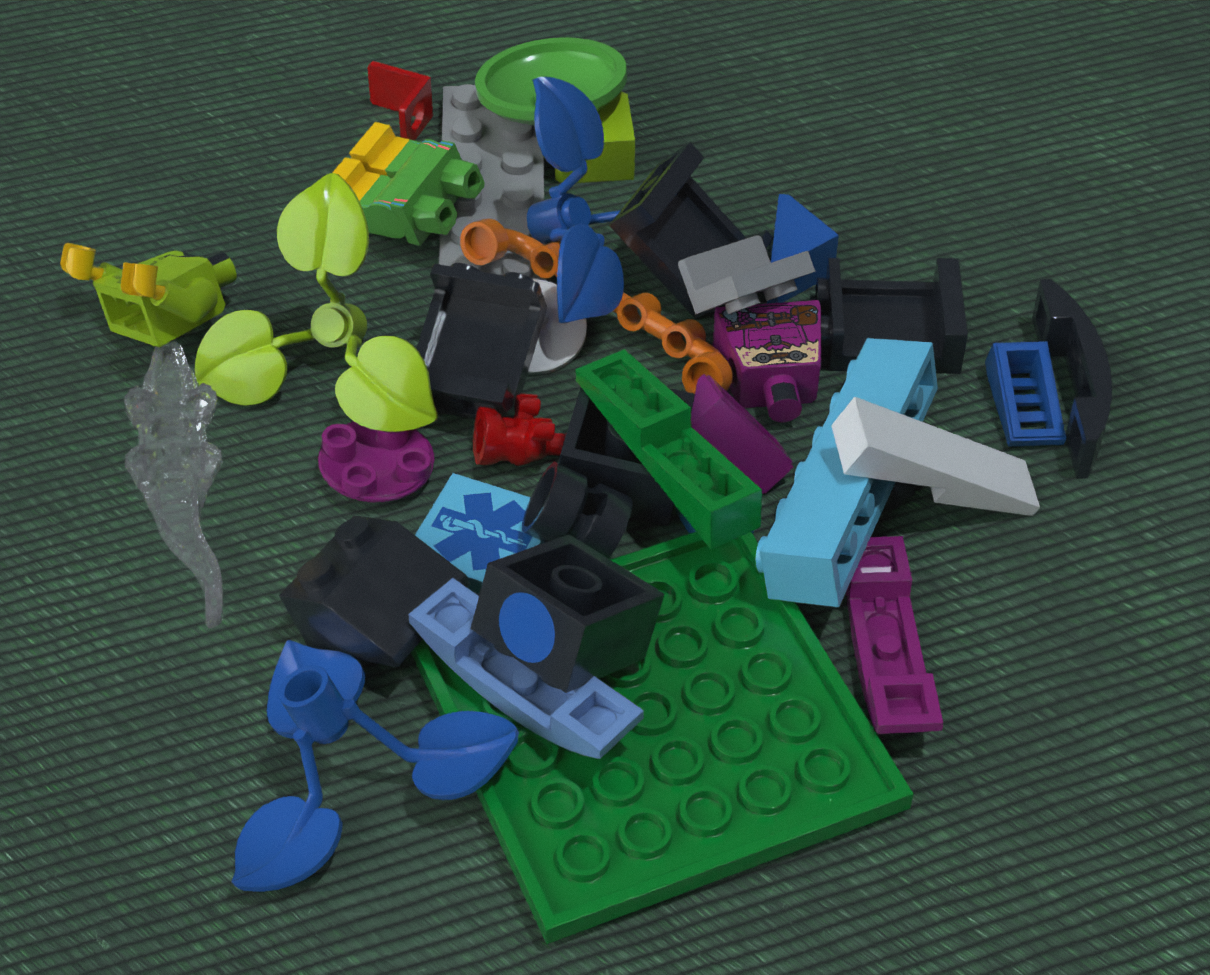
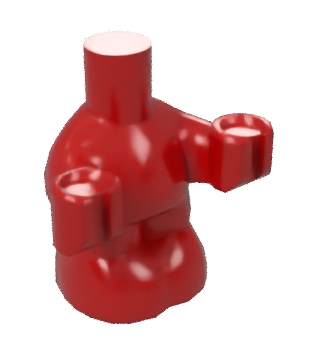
(517, 438)

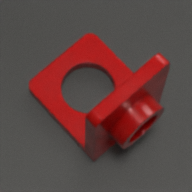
(402, 92)

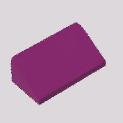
(738, 435)

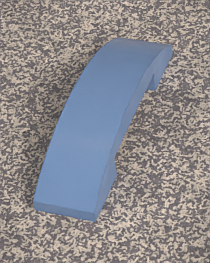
(581, 720)

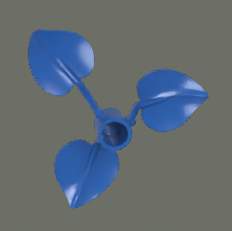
(568, 135)
(313, 701)

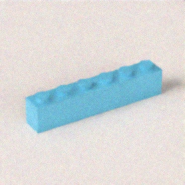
(830, 514)

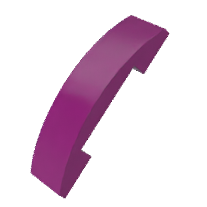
(887, 642)

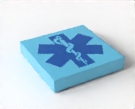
(476, 526)

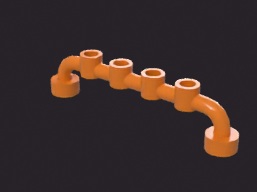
(489, 241)

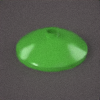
(506, 79)

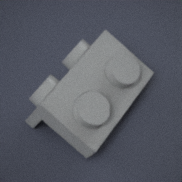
(737, 273)

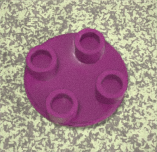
(373, 462)

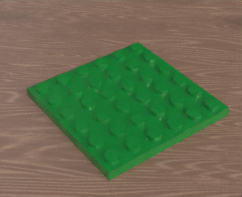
(736, 760)

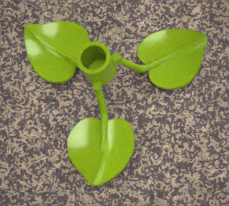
(388, 379)

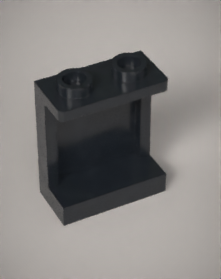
(675, 220)
(894, 312)
(480, 338)

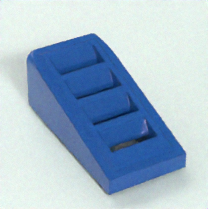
(1032, 359)

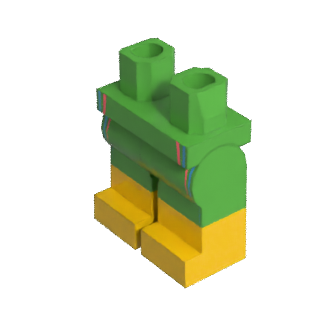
(408, 183)

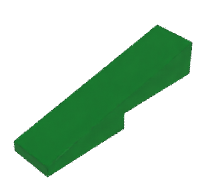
(658, 430)

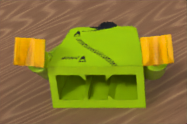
(155, 297)

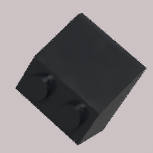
(364, 587)

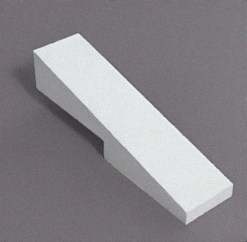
(905, 450)

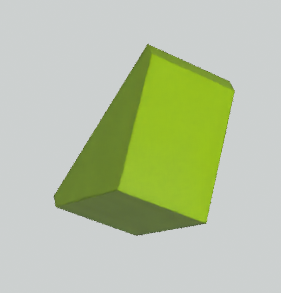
(618, 154)

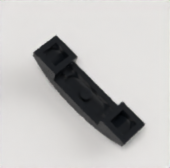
(1072, 335)

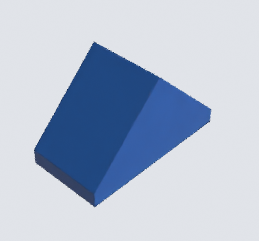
(798, 232)

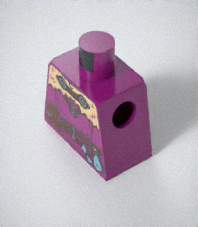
(772, 355)

